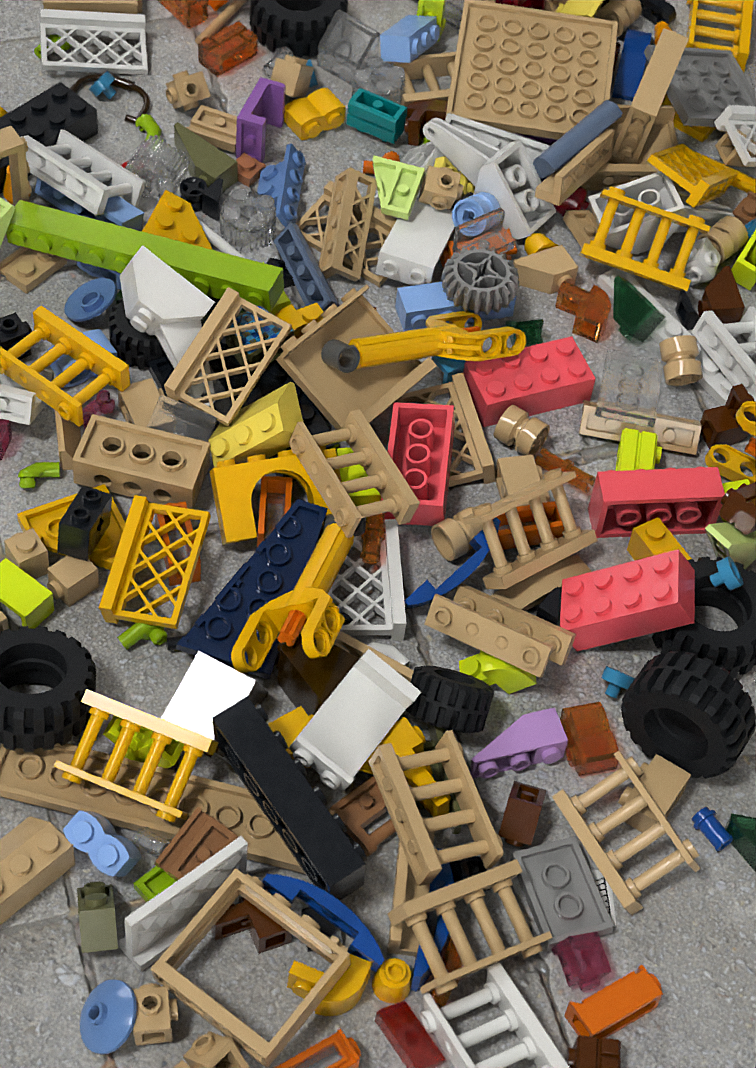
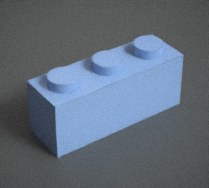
(409, 38)

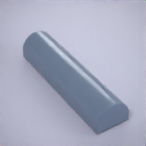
(577, 138)
(304, 267)

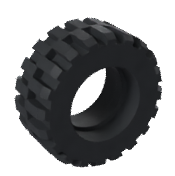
(300, 31)
(727, 649)
(689, 713)
(48, 716)

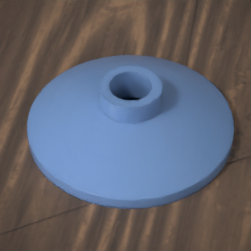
(90, 299)
(108, 1016)

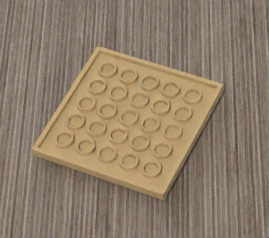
(530, 68)

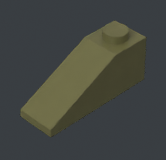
(205, 159)

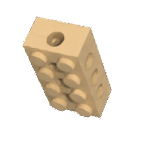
(141, 461)

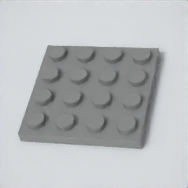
(706, 85)

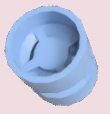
(473, 207)

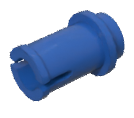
(712, 828)

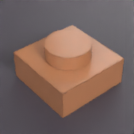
(249, 169)

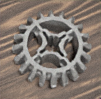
(480, 280)

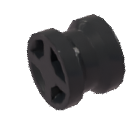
(191, 191)

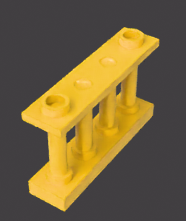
(741, 21)
(649, 267)
(67, 342)
(131, 722)

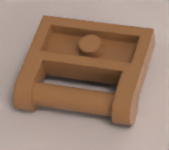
(359, 810)

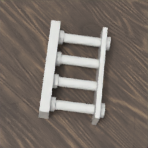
(82, 173)
(724, 349)
(515, 1017)

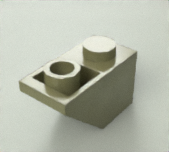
(97, 917)

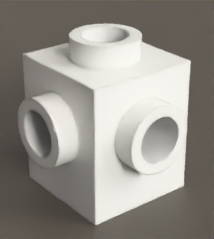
(702, 262)

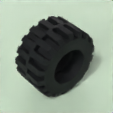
(131, 344)
(450, 699)

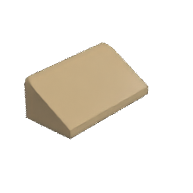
(68, 440)

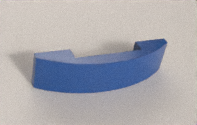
(631, 64)
(425, 593)
(332, 910)
(421, 968)

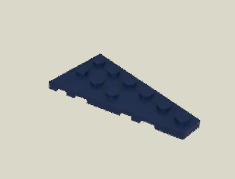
(264, 577)

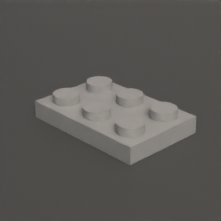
(561, 891)

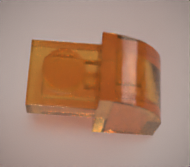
(589, 308)

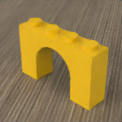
(235, 483)

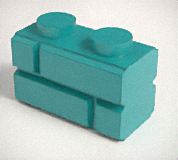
(376, 116)

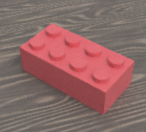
(535, 380)
(422, 451)
(680, 497)
(628, 600)

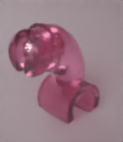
(101, 404)

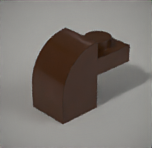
(421, 113)
(720, 423)
(245, 916)

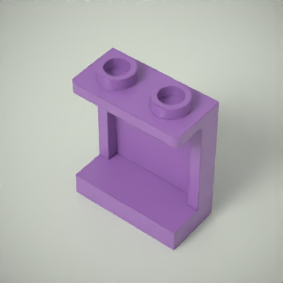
(262, 107)

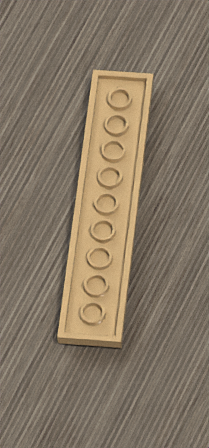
(35, 781)

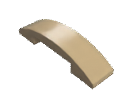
(538, 586)

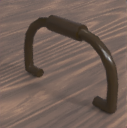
(120, 83)

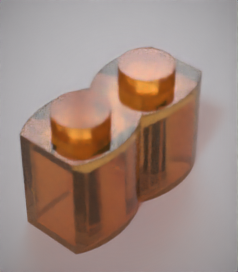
(589, 739)

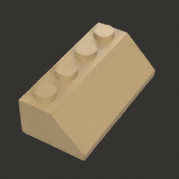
(31, 861)

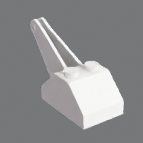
(502, 173)
(661, 193)
(165, 306)

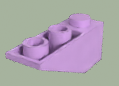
(528, 741)

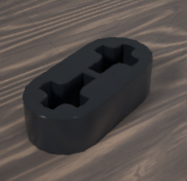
(658, 11)

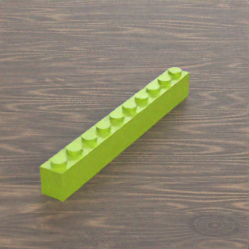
(114, 246)

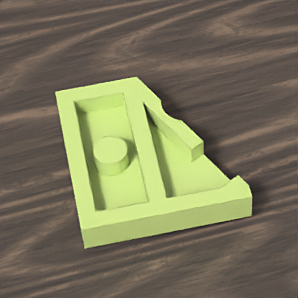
(397, 186)

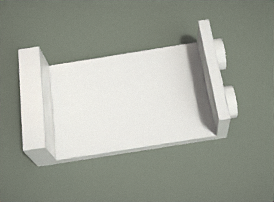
(416, 245)
(353, 720)

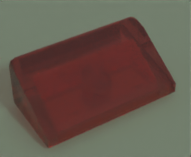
(408, 1037)

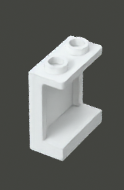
(17, 402)

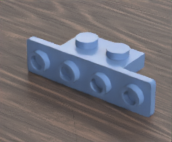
(284, 184)

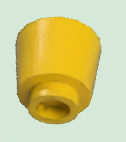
(537, 242)
(392, 981)

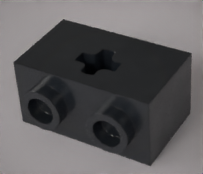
(84, 523)

